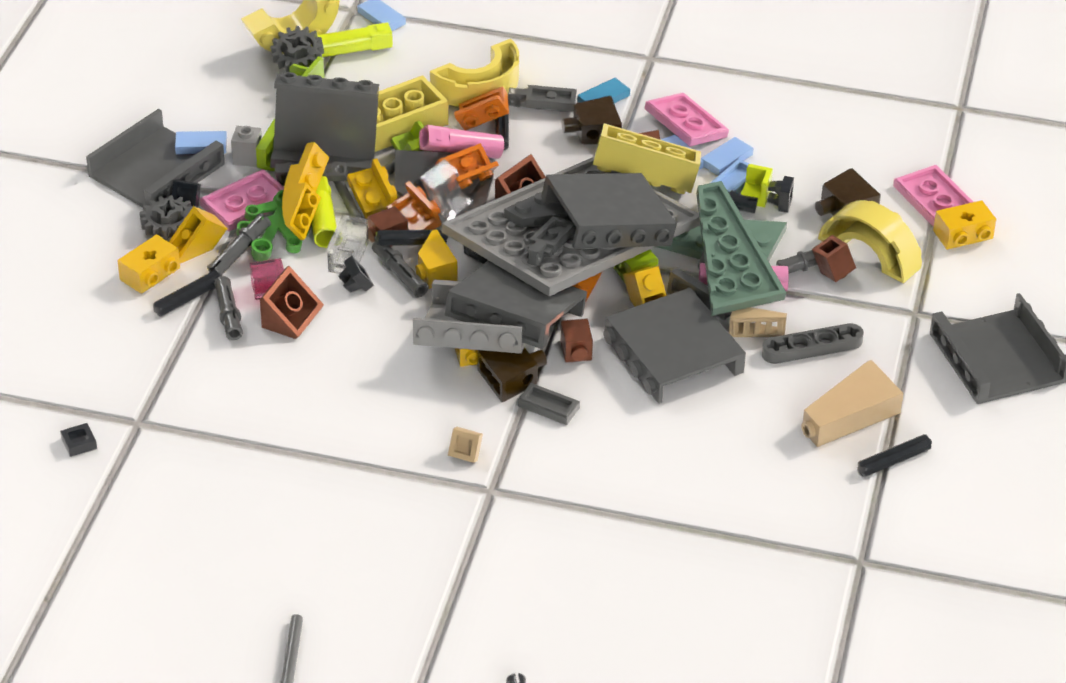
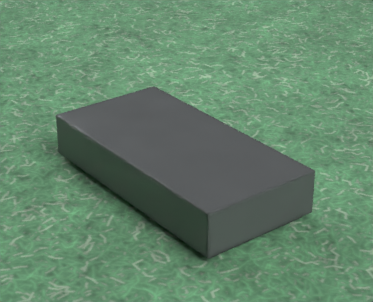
(548, 403)

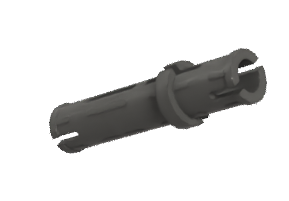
(240, 244)
(394, 261)
(230, 314)

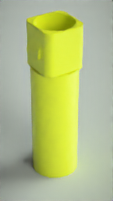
(355, 40)
(324, 218)

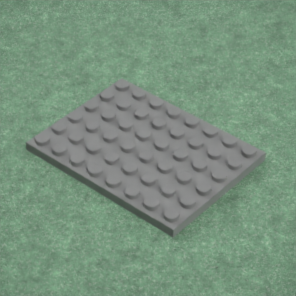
(507, 244)

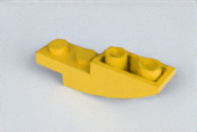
(300, 188)

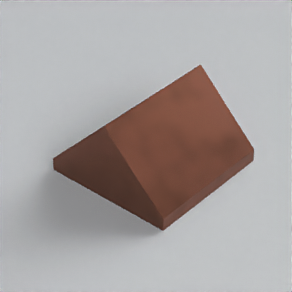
(518, 176)
(288, 305)

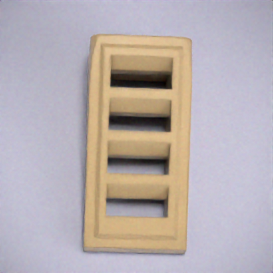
(742, 325)

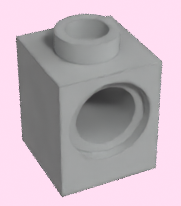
(244, 145)

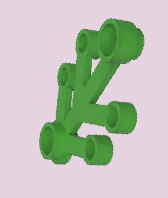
(262, 247)

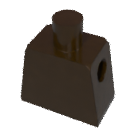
(590, 118)
(843, 190)
(510, 372)

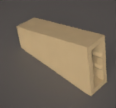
(852, 405)

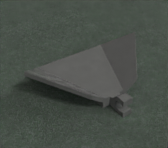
(413, 164)

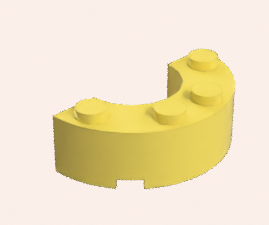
(314, 14)
(464, 84)
(882, 232)

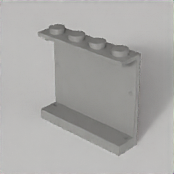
(452, 333)

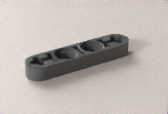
(782, 348)

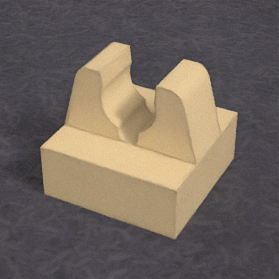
(465, 444)

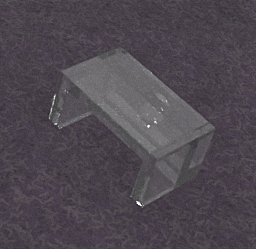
(444, 190)
(348, 240)

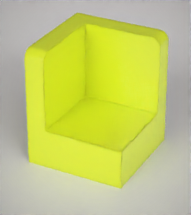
(757, 183)

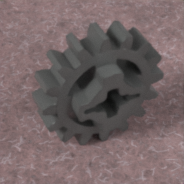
(296, 48)
(164, 216)

